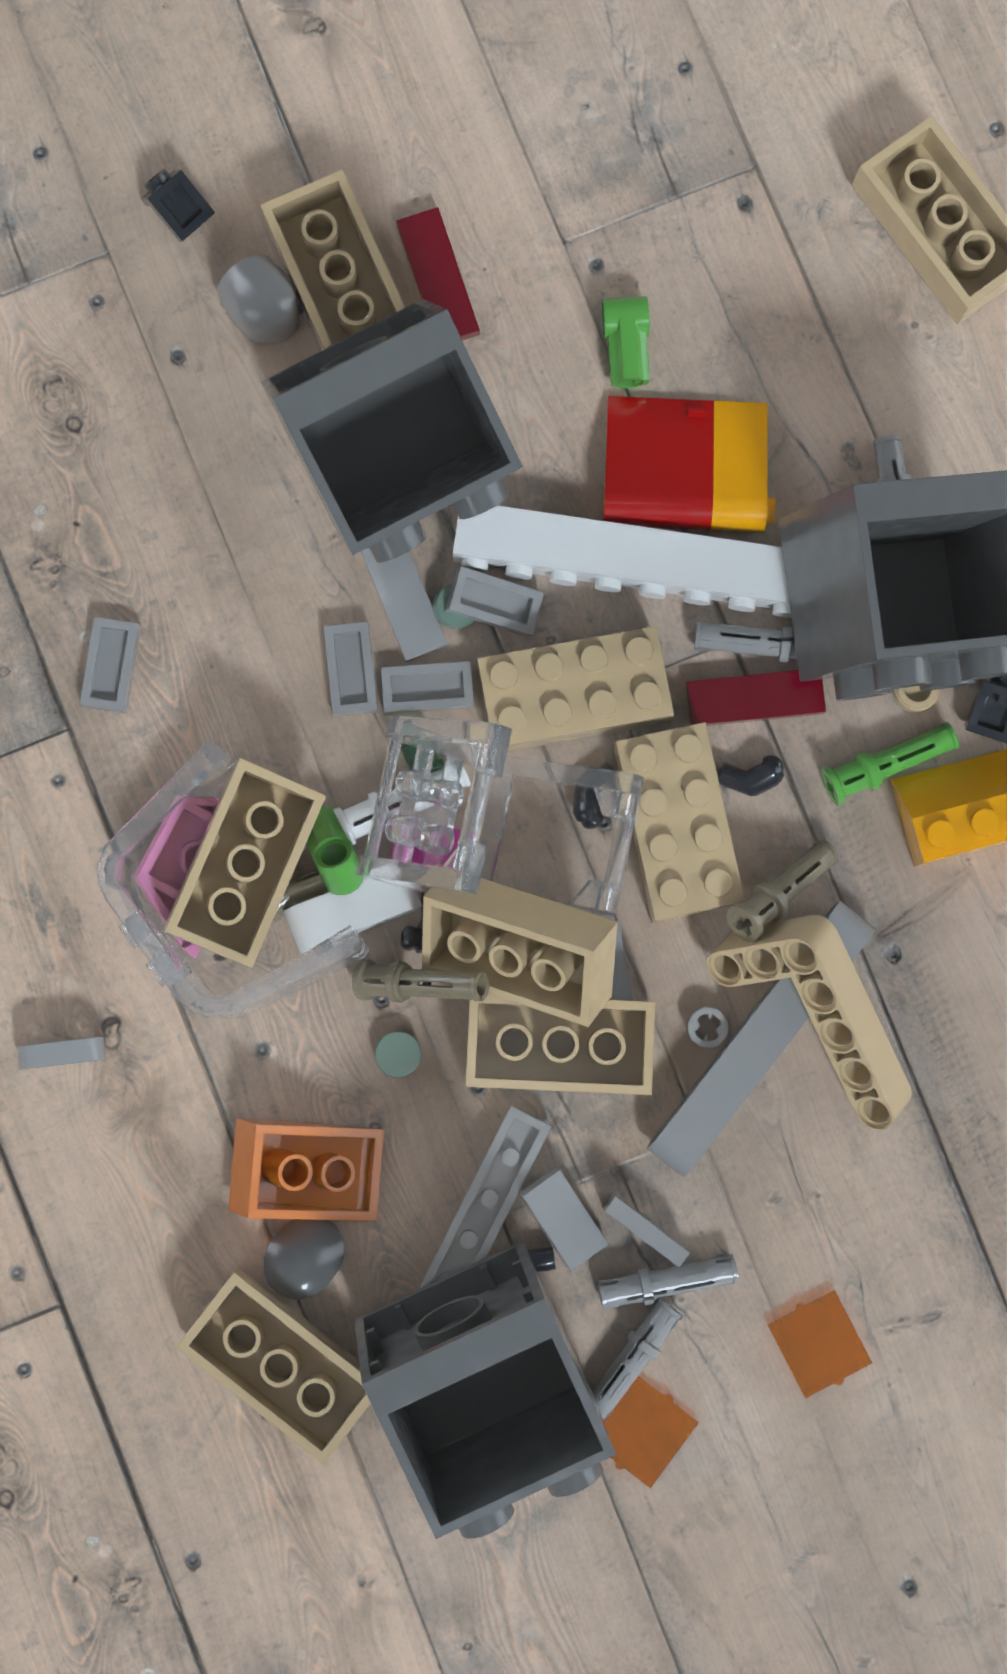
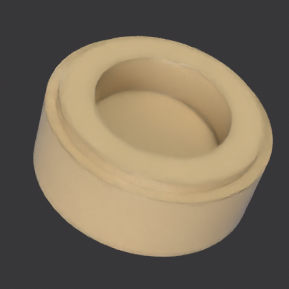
(914, 700)

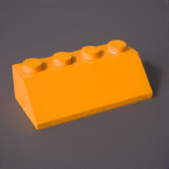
(954, 807)

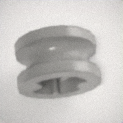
(721, 1029)

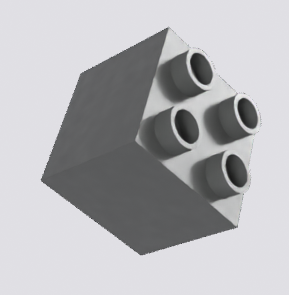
(395, 429)
(900, 584)
(481, 1394)

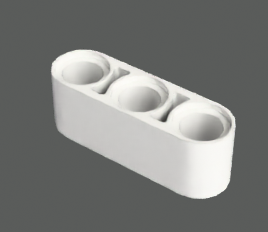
(362, 909)

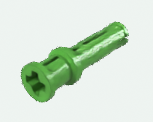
(867, 769)

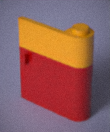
(687, 464)

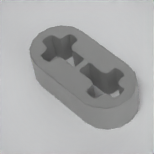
(61, 1053)

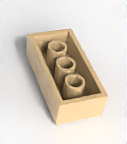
(939, 217)
(331, 258)
(577, 688)
(680, 824)
(244, 863)
(525, 945)
(539, 1051)
(278, 1364)

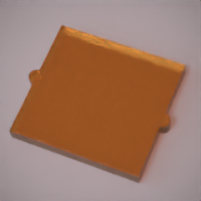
(819, 1344)
(647, 1431)

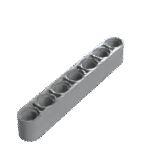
(744, 1060)

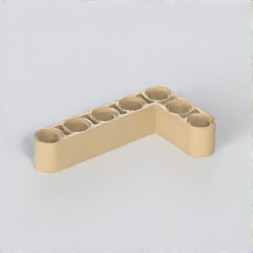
(836, 1002)

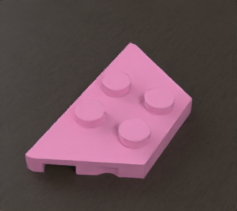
(171, 855)

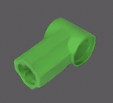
(627, 328)
(333, 854)

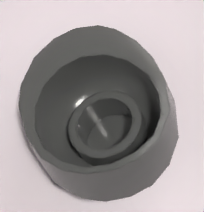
(303, 1258)

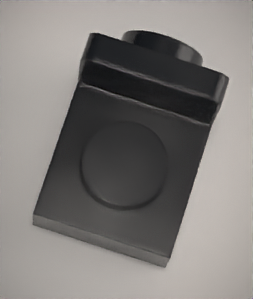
(177, 203)
(989, 709)

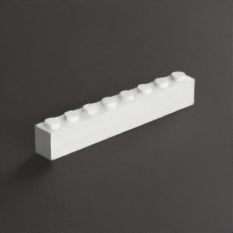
(624, 557)

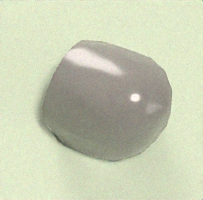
(260, 300)

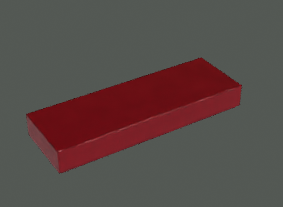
(437, 268)
(754, 698)

